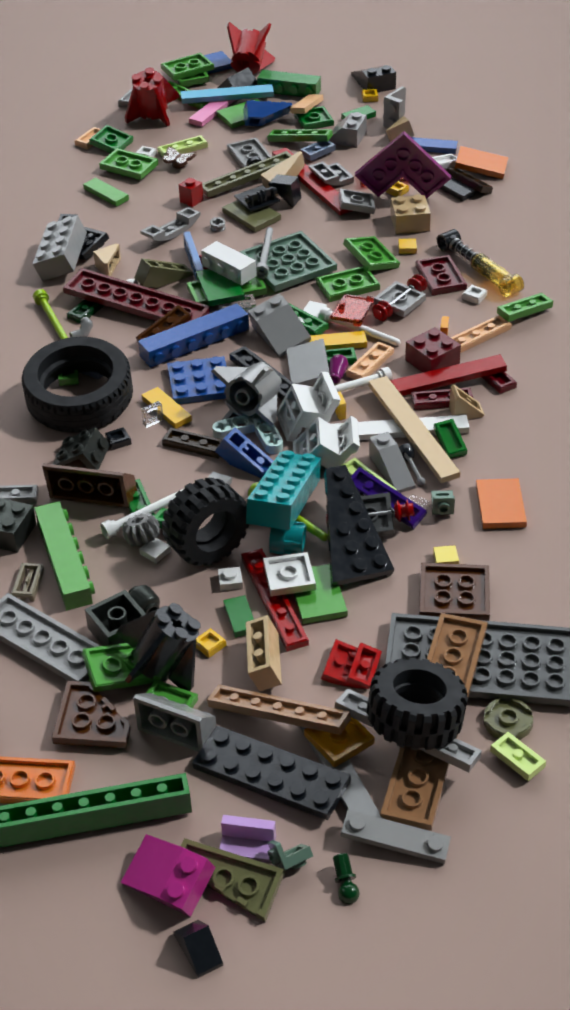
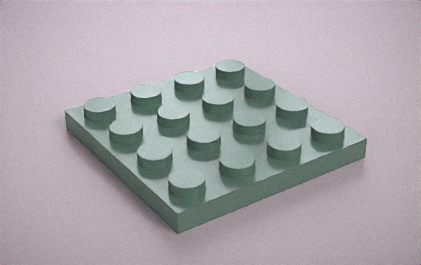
(292, 261)

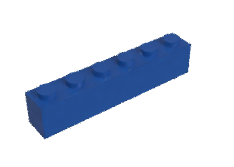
(193, 335)

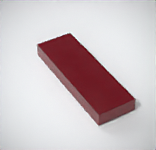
(433, 399)

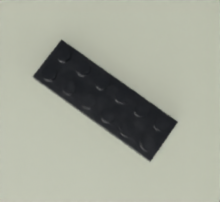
(272, 772)

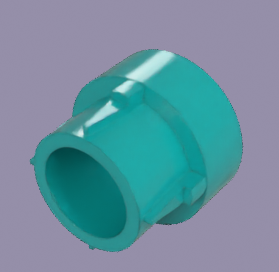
(288, 541)

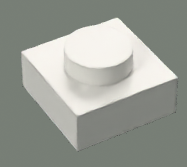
(230, 578)

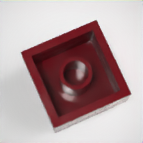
(432, 351)

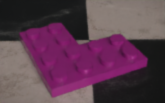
(403, 159)

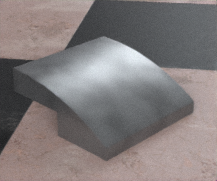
(332, 174)

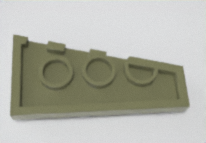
(241, 879)

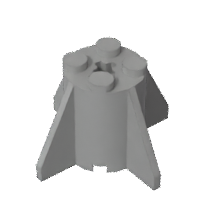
(250, 390)

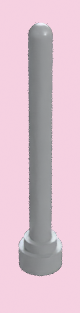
(262, 268)

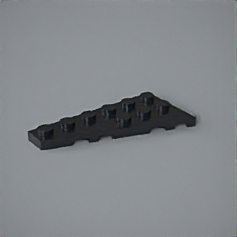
(352, 537)

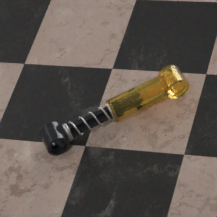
(505, 281)

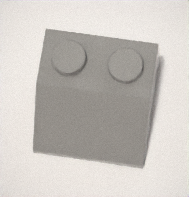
(350, 130)

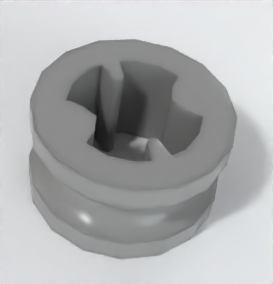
(217, 224)

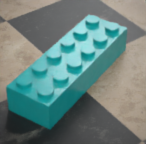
(283, 490)

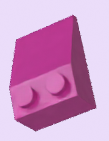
(169, 874)

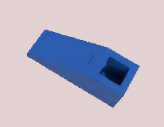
(262, 112)

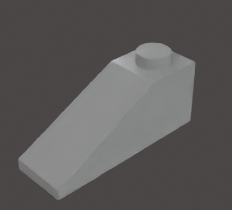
(390, 462)

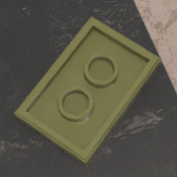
(253, 220)

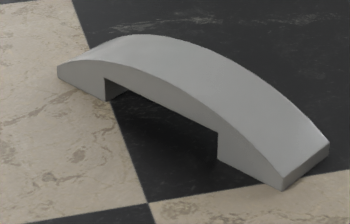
(184, 220)

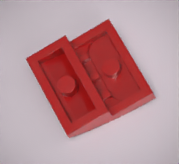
(351, 665)

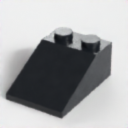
(380, 78)

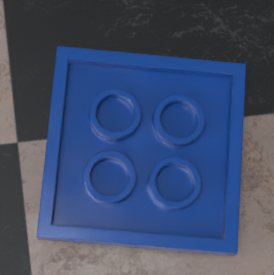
(194, 381)

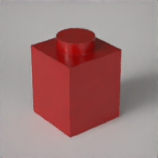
(191, 192)

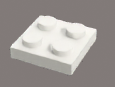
(289, 574)

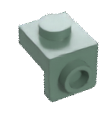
(442, 502)
(293, 857)

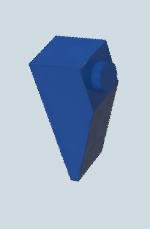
(243, 454)

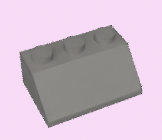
(173, 720)

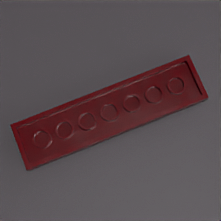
(129, 296)

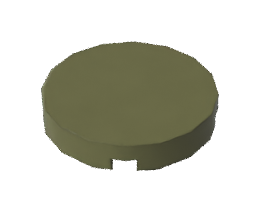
(509, 717)

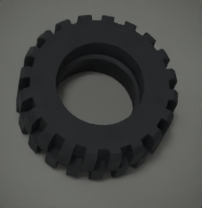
(191, 509)
(395, 706)

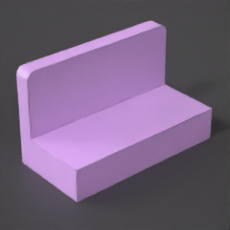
(247, 836)

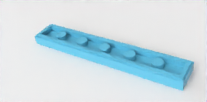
(224, 94)

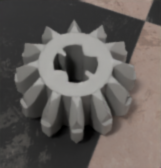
(141, 529)

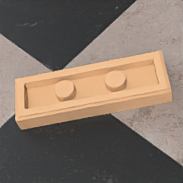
(306, 104)
(370, 361)

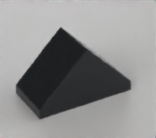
(287, 188)
(199, 947)

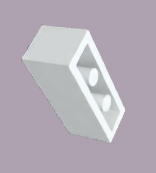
(229, 263)

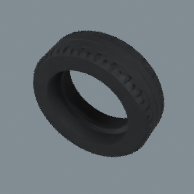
(82, 411)

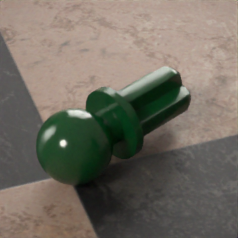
(348, 891)

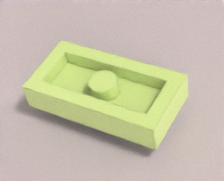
(518, 756)

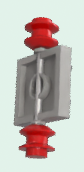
(400, 298)

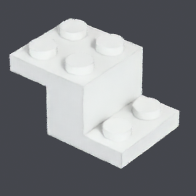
(307, 403)
(328, 442)

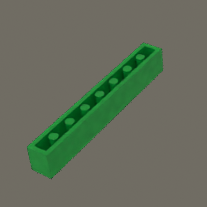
(94, 809)

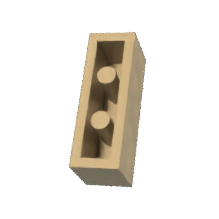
(263, 653)

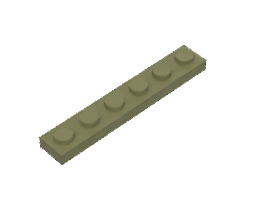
(242, 176)

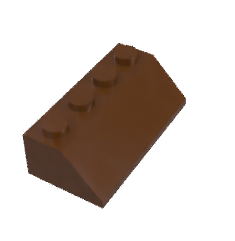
(89, 485)

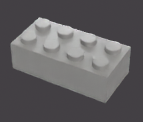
(60, 248)

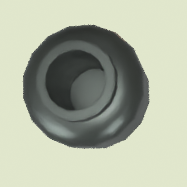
(145, 598)

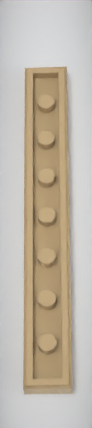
(414, 430)

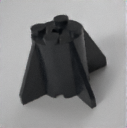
(163, 645)

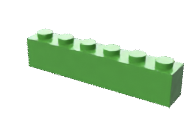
(63, 555)

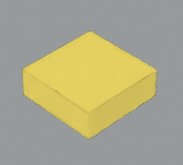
(446, 555)

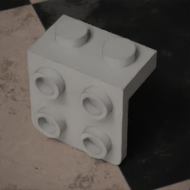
(394, 106)

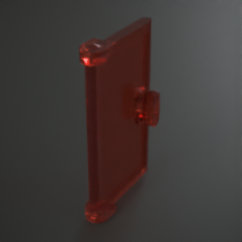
(352, 309)

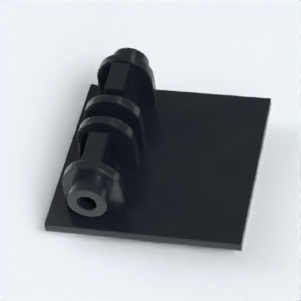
(258, 197)

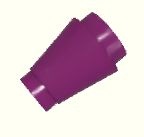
(337, 367)

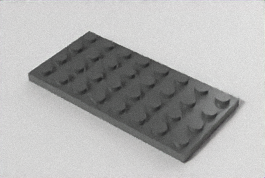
(513, 663)

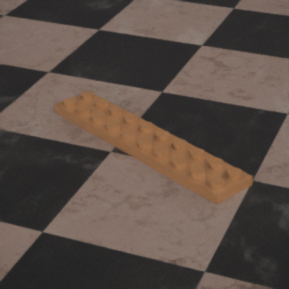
(418, 776)

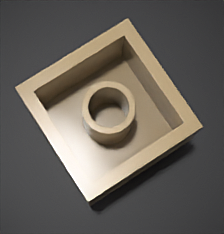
(410, 214)

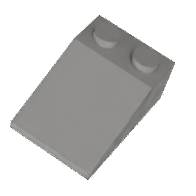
(278, 325)

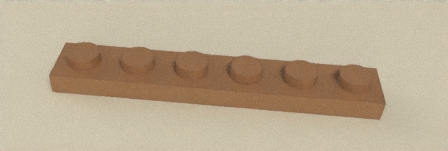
(279, 709)

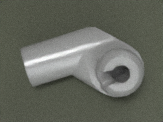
(86, 326)

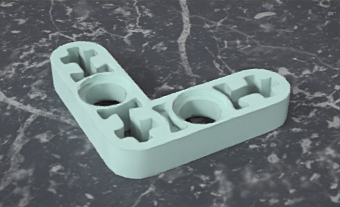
(252, 424)

